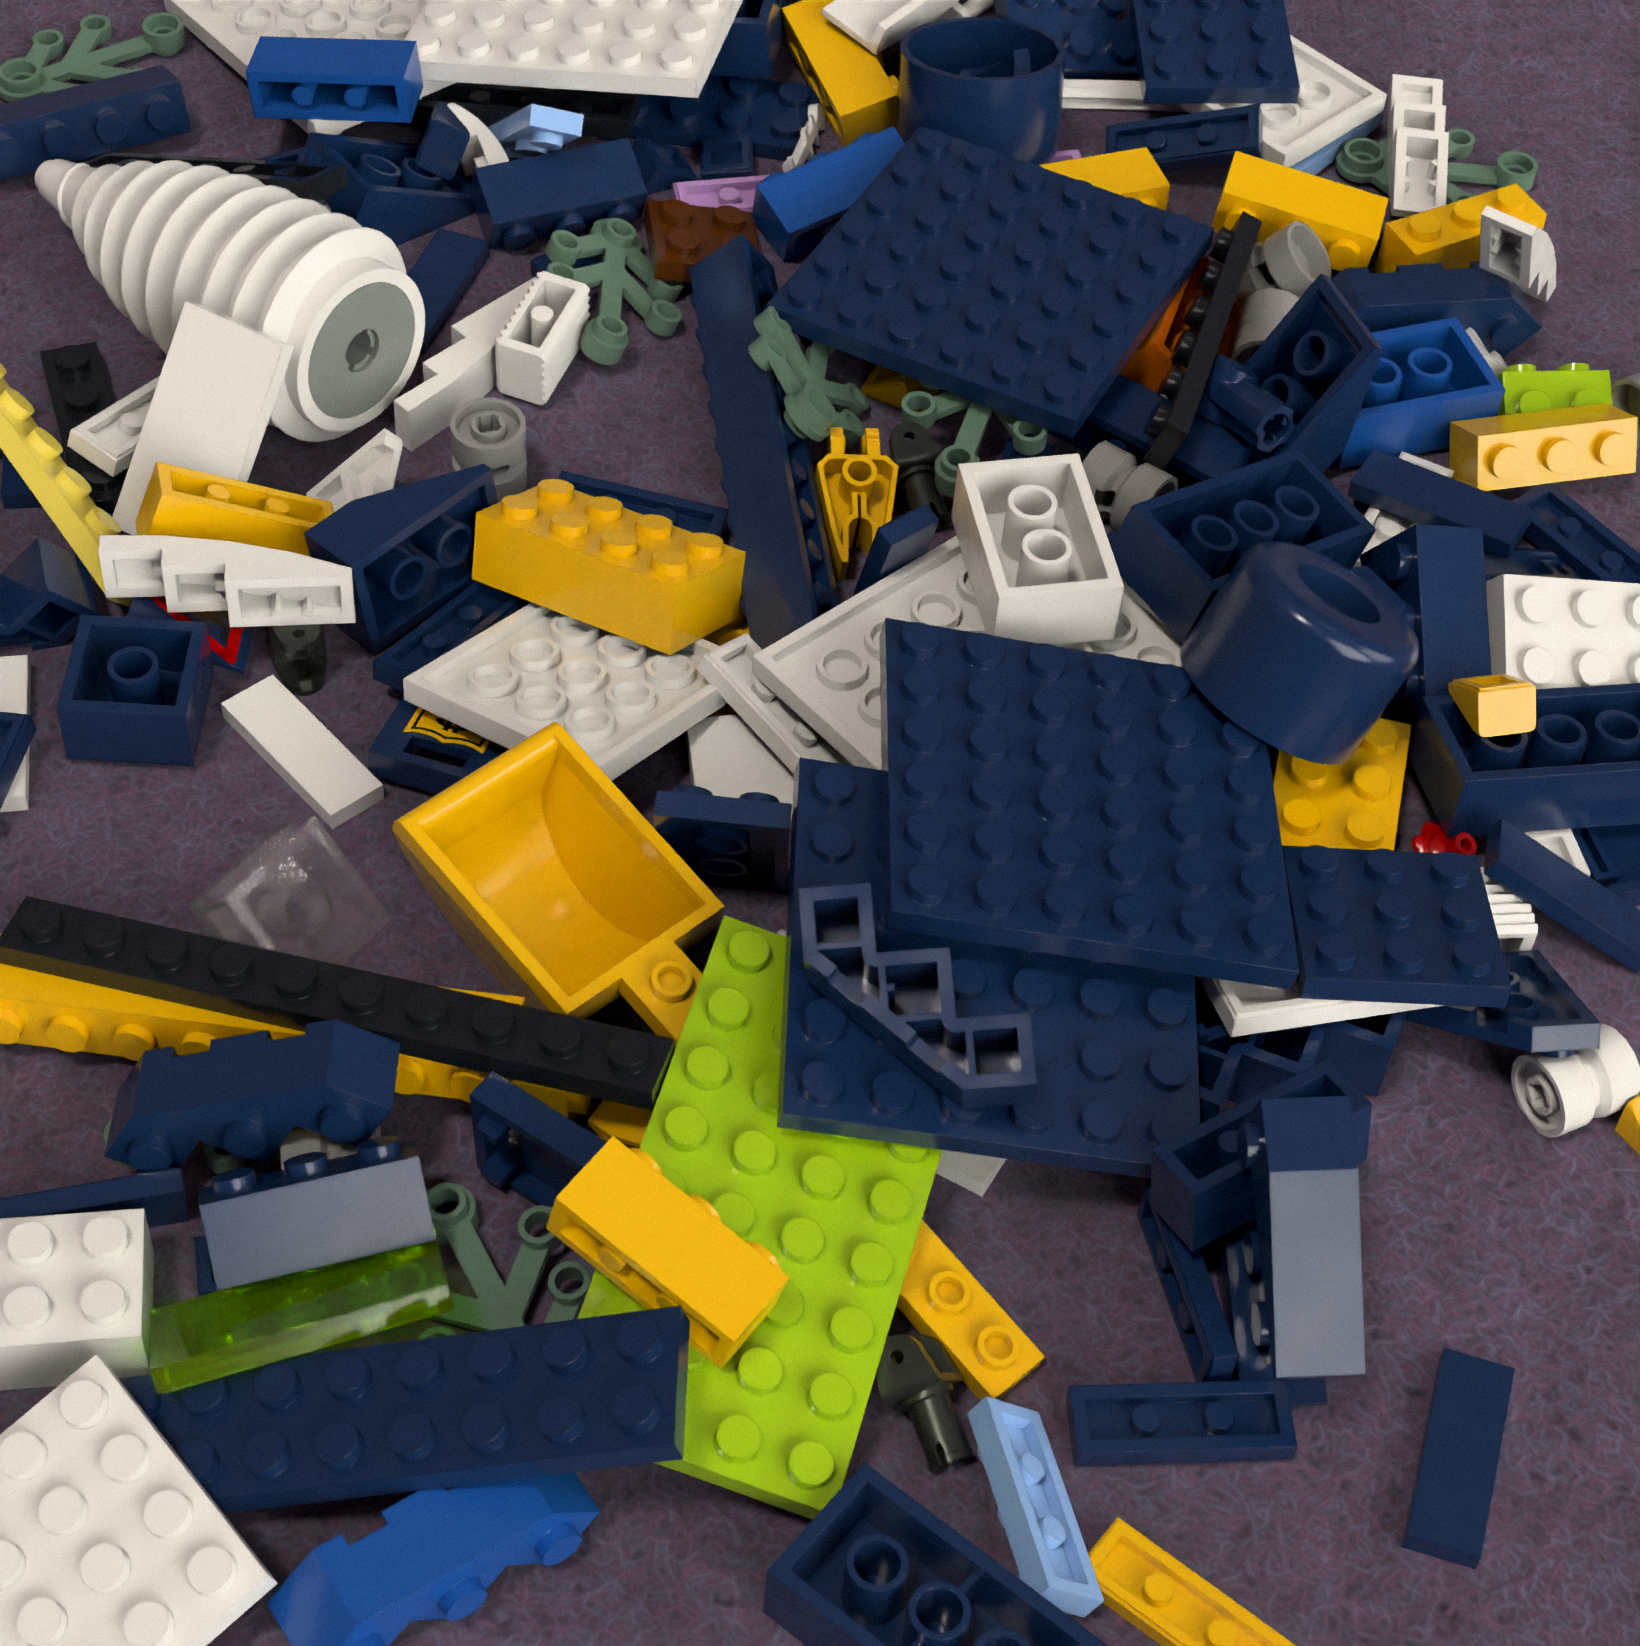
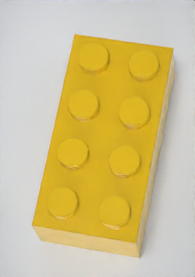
(608, 565)
(1346, 802)

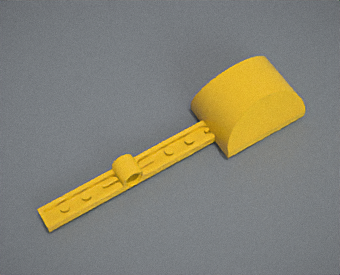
(589, 903)

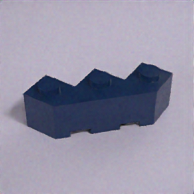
(1431, 293)
(44, 597)
(911, 1003)
(1250, 1064)
(252, 1094)

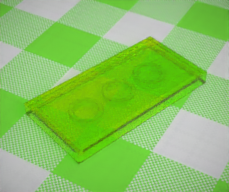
(294, 1314)

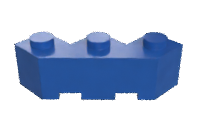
(430, 1559)

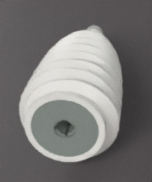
(258, 258)

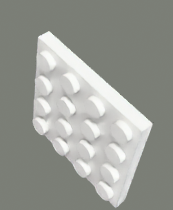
(551, 668)
(112, 1529)

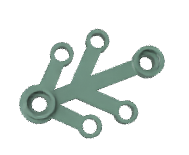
(31, 77)
(1366, 162)
(615, 245)
(807, 392)
(970, 433)
(498, 1304)

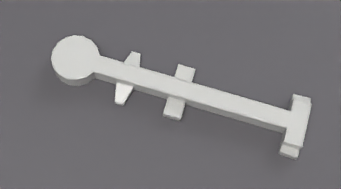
(808, 135)

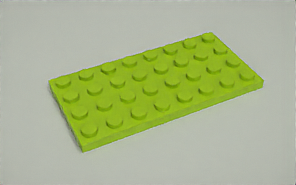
(824, 1205)

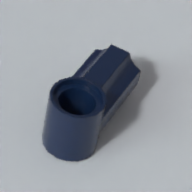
(1242, 405)

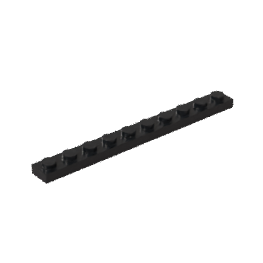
(298, 990)

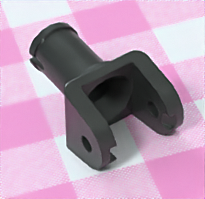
(916, 470)
(299, 654)
(921, 1385)

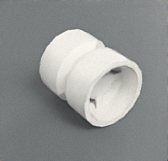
(1572, 1090)

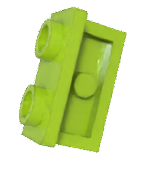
(1547, 390)

